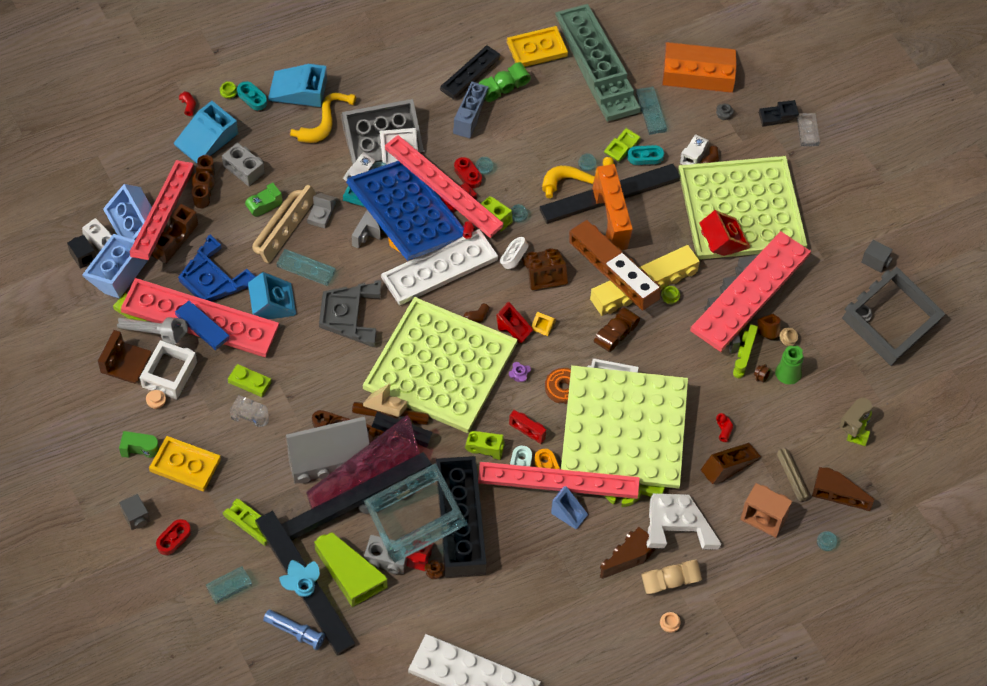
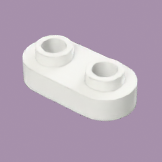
(514, 253)

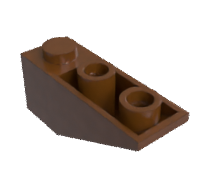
(629, 555)

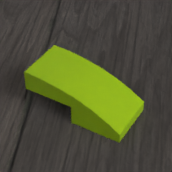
(619, 147)

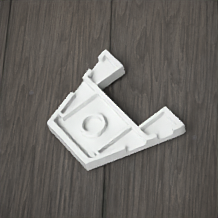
(677, 513)

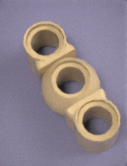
(671, 576)

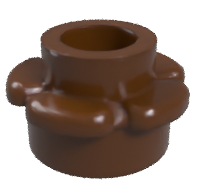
(762, 373)
(434, 574)

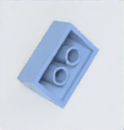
(128, 211)
(113, 267)

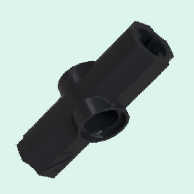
(384, 422)

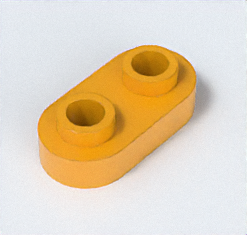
(547, 455)

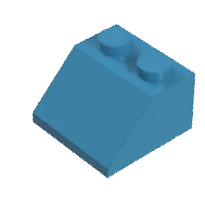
(271, 297)

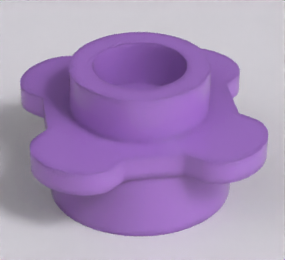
(519, 377)

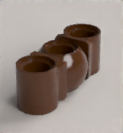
(203, 181)
(616, 329)

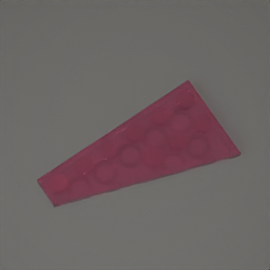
(379, 456)

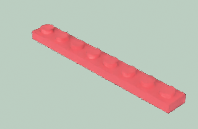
(444, 186)
(161, 210)
(556, 479)

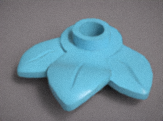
(300, 575)

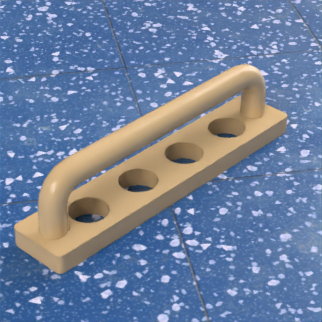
(266, 250)

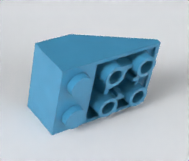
(299, 85)
(207, 132)

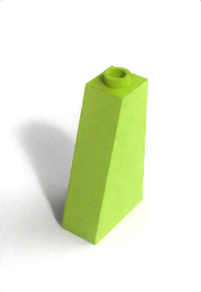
(350, 571)

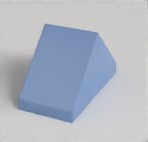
(568, 508)

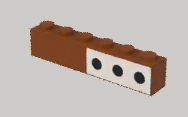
(615, 265)

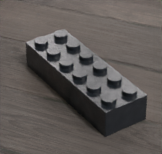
(464, 547)

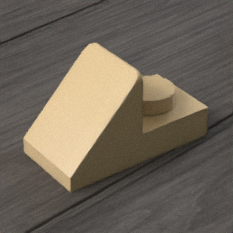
(382, 401)

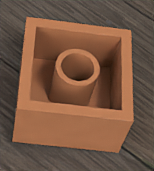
(766, 510)

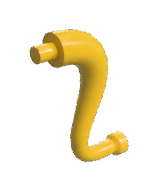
(319, 133)
(557, 173)

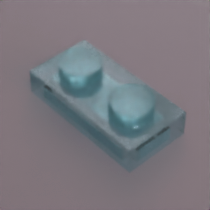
(228, 585)

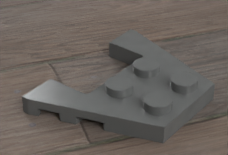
(341, 310)

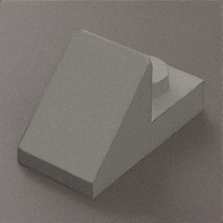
(321, 210)
(366, 227)

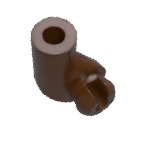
(713, 157)
(478, 315)

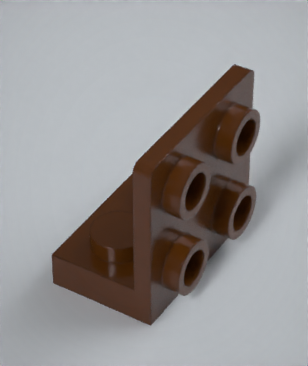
(545, 269)
(123, 359)

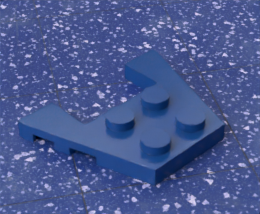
(207, 279)

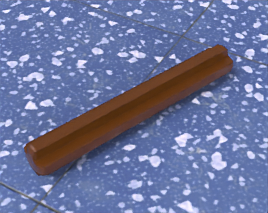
(415, 417)

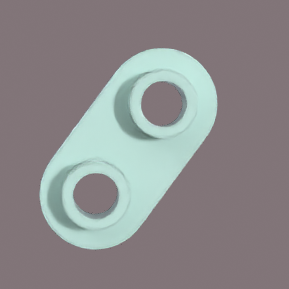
(522, 451)

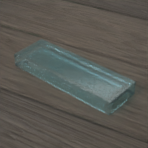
(651, 110)
(306, 267)

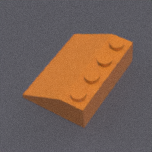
(699, 67)

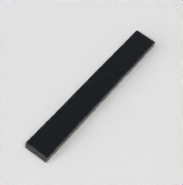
(630, 186)
(353, 497)
(317, 602)

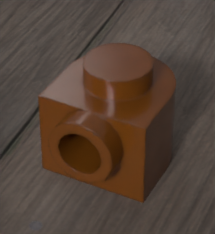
(769, 326)

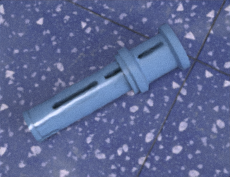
(301, 632)

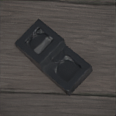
(781, 113)

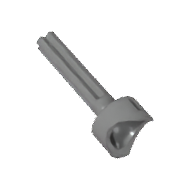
(169, 330)

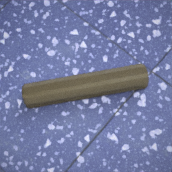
(793, 475)

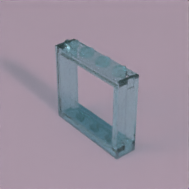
(426, 534)

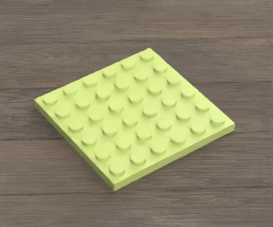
(752, 191)
(441, 364)
(625, 425)

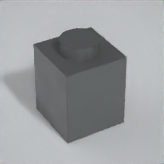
(877, 256)
(134, 512)

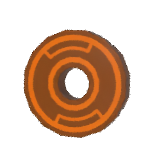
(552, 383)

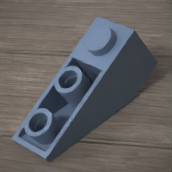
(469, 110)

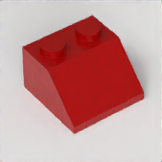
(723, 234)

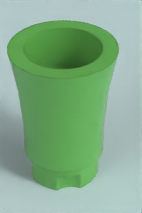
(790, 367)

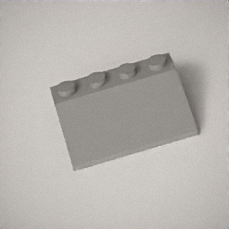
(364, 126)
(325, 448)

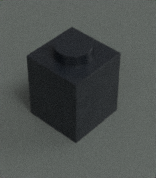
(81, 251)

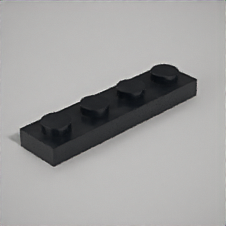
(470, 72)

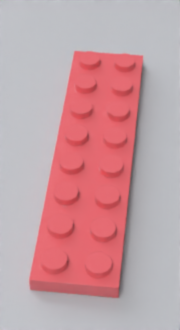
(750, 291)
(158, 302)

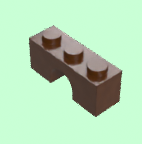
(182, 224)

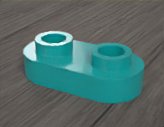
(254, 98)
(645, 155)

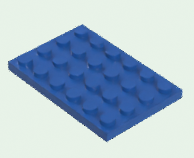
(406, 209)

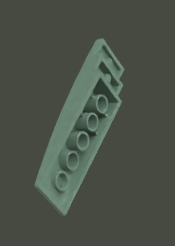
(598, 62)

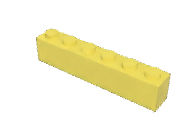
(664, 270)

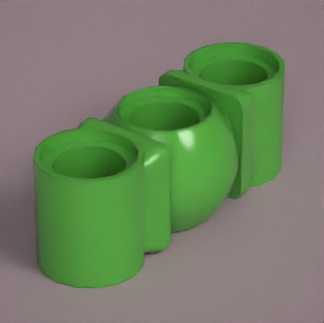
(506, 81)

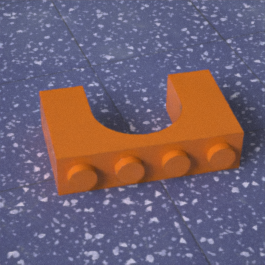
(609, 191)

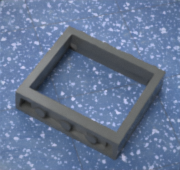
(876, 341)

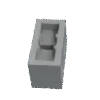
(240, 161)
(383, 560)

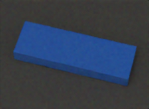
(202, 325)

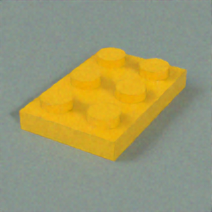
(537, 46)
(185, 463)

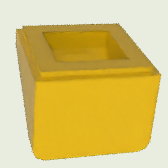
(543, 323)

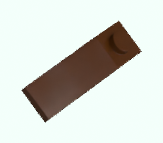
(729, 462)
(837, 488)

